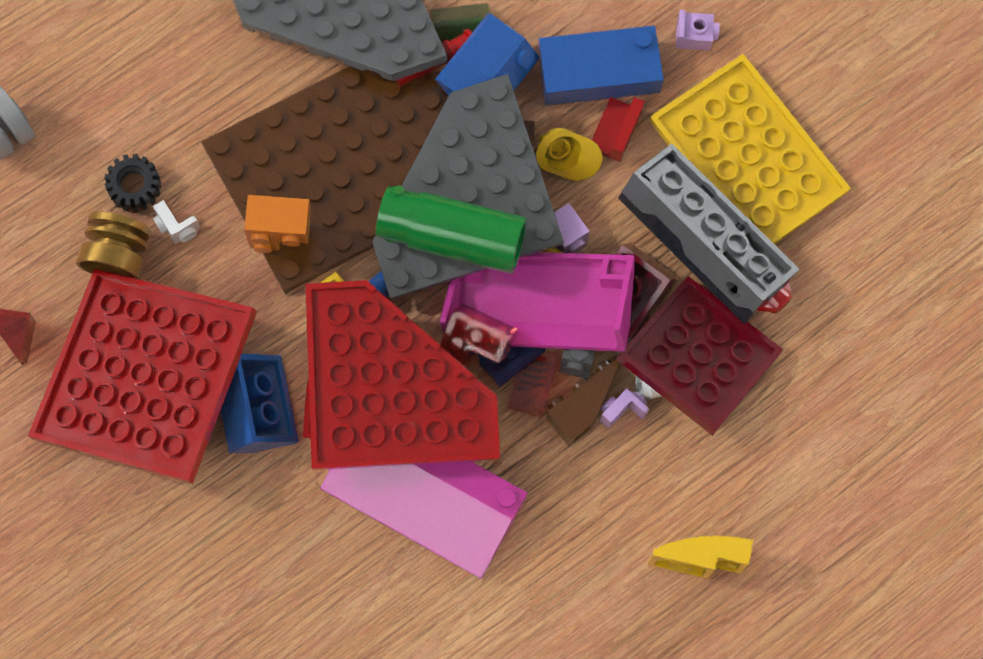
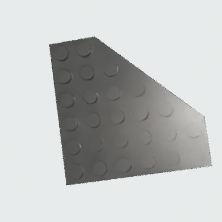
(365, 34)
(481, 158)

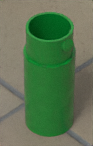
(451, 228)

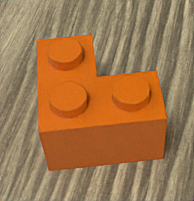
(276, 221)

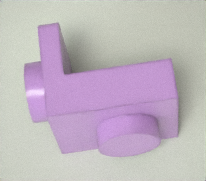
(615, 408)

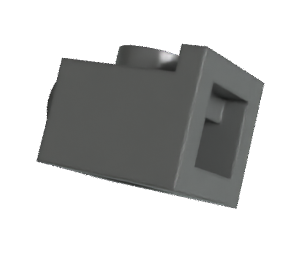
(576, 362)

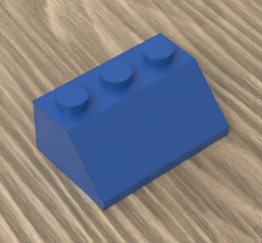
(488, 54)
(258, 406)

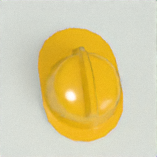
(568, 154)

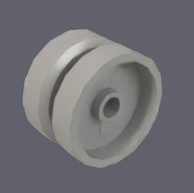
(13, 122)

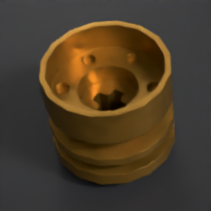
(113, 244)

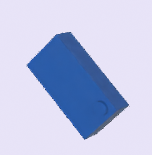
(600, 65)

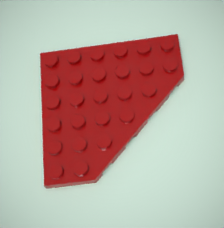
(387, 387)

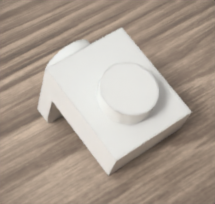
(178, 232)

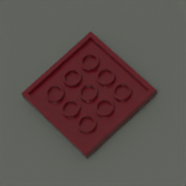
(699, 355)

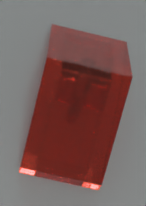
(17, 332)

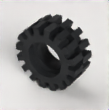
(120, 171)

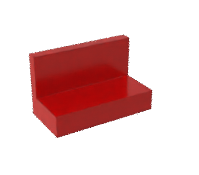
(617, 127)

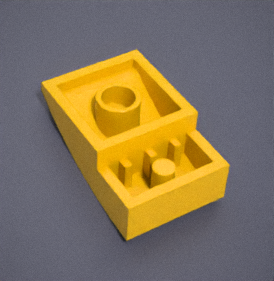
(703, 554)

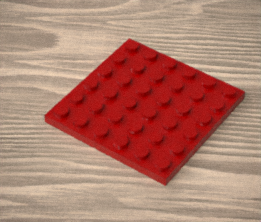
(143, 375)

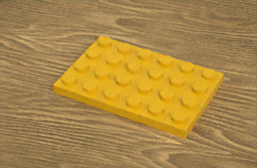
(751, 149)

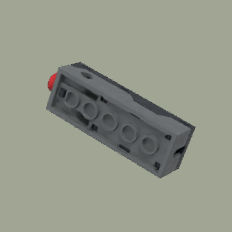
(709, 235)

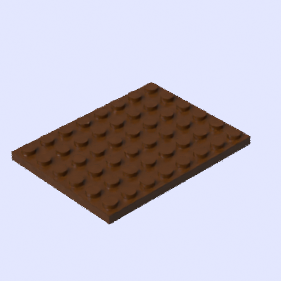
(332, 146)

